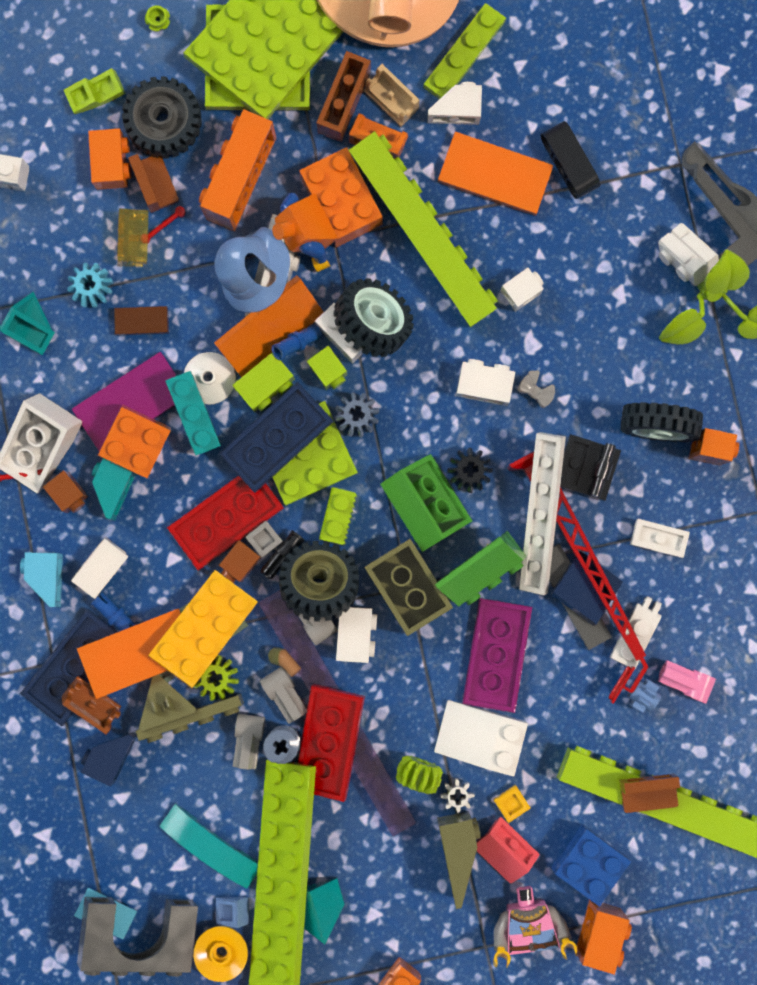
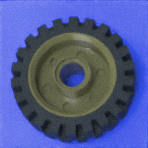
(315, 598)

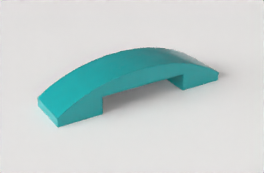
(209, 847)

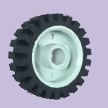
(373, 317)
(661, 422)

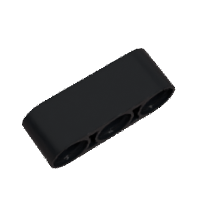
(570, 160)

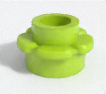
(154, 12)

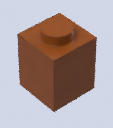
(66, 492)
(239, 562)

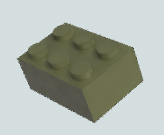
(408, 587)

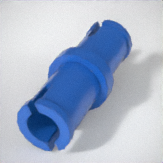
(296, 342)
(112, 613)

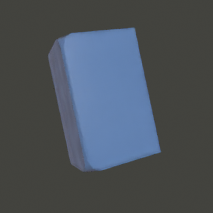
(232, 911)

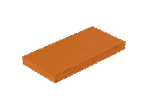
(495, 173)
(255, 334)
(123, 656)

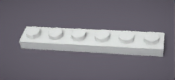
(542, 512)

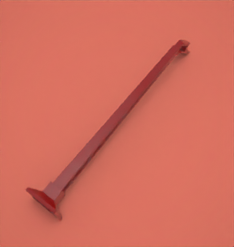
(526, 464)

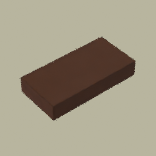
(141, 320)

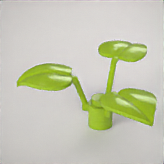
(726, 275)

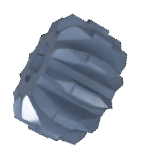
(365, 411)

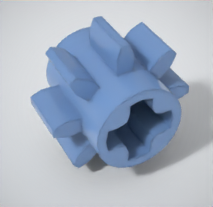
(645, 696)

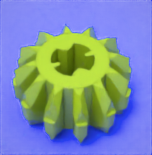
(212, 686)
(419, 774)

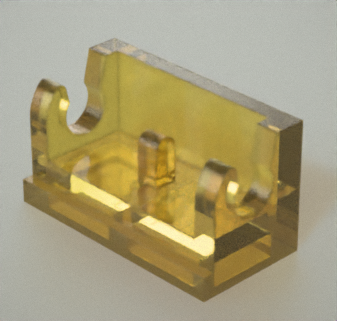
(132, 237)

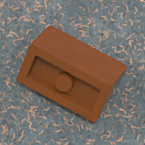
(154, 182)
(649, 793)

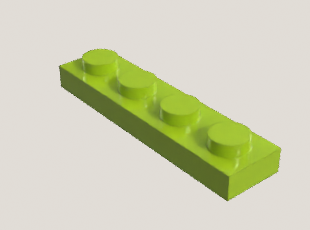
(465, 51)

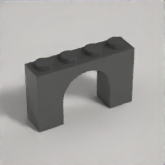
(169, 954)

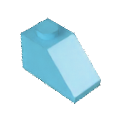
(44, 575)

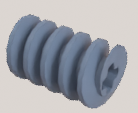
(271, 743)

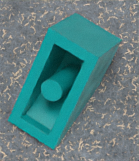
(111, 486)

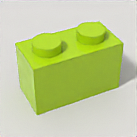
(264, 383)

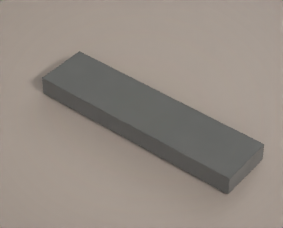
(589, 634)

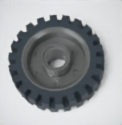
(160, 98)

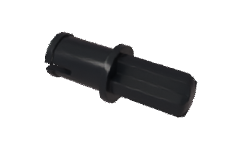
(274, 564)

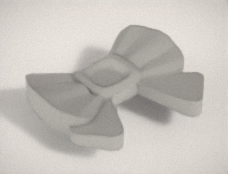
(528, 386)

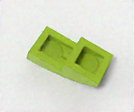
(95, 92)

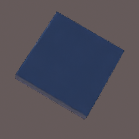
(578, 593)

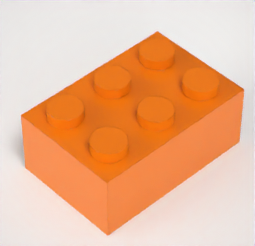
(342, 195)

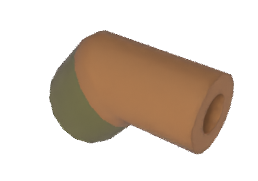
(280, 657)

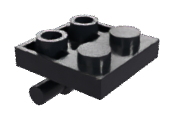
(588, 467)

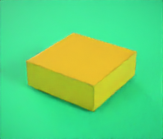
(511, 803)

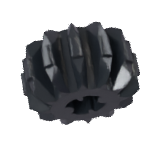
(476, 476)

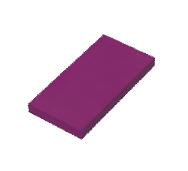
(139, 389)
(497, 655)

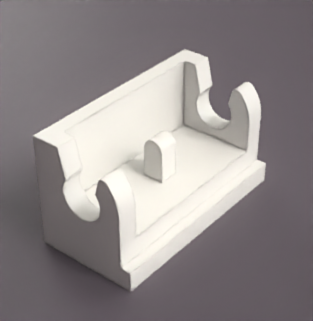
(99, 567)

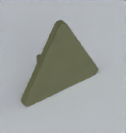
(163, 705)

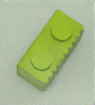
(338, 516)

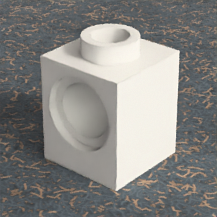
(522, 289)

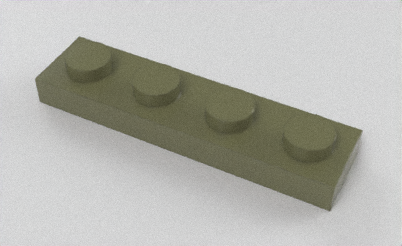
(203, 715)

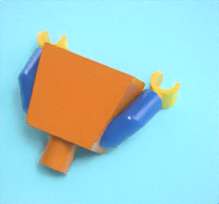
(305, 228)

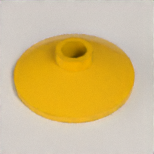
(215, 966)

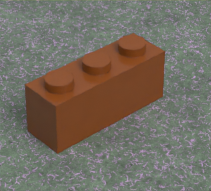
(344, 96)

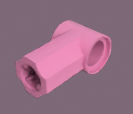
(692, 683)

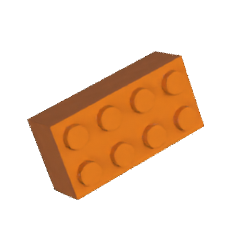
(238, 170)

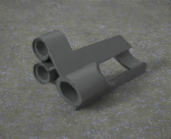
(740, 218)

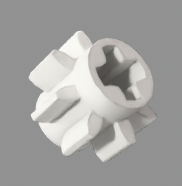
(463, 799)

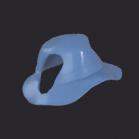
(236, 282)

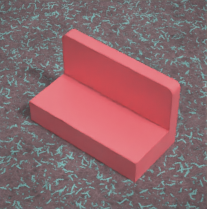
(507, 851)

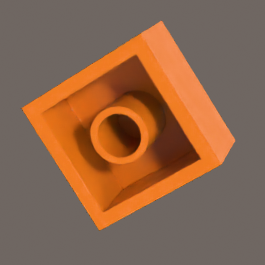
(134, 441)
(603, 937)

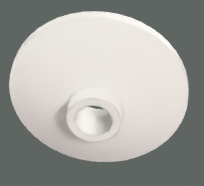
(223, 376)

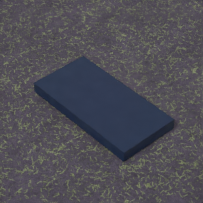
(276, 437)
(64, 666)

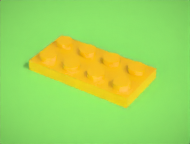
(203, 629)

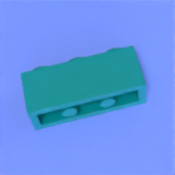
(193, 413)

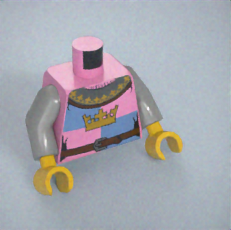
(530, 928)

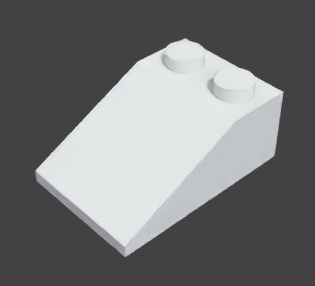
(38, 441)
(481, 737)

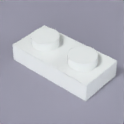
(659, 538)

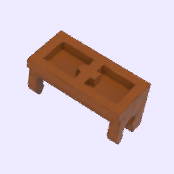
(82, 701)

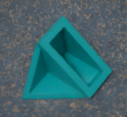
(28, 324)
(323, 908)

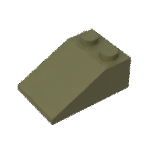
(460, 847)

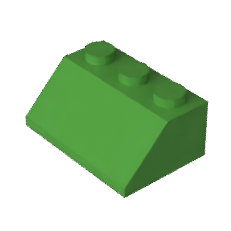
(426, 502)
(482, 570)

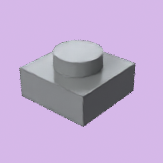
(264, 539)

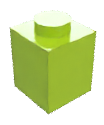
(328, 368)

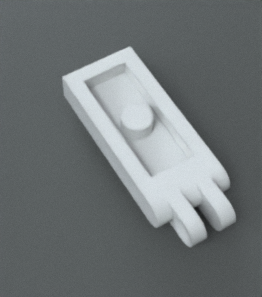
(643, 624)

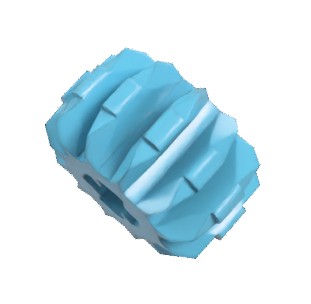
(79, 282)

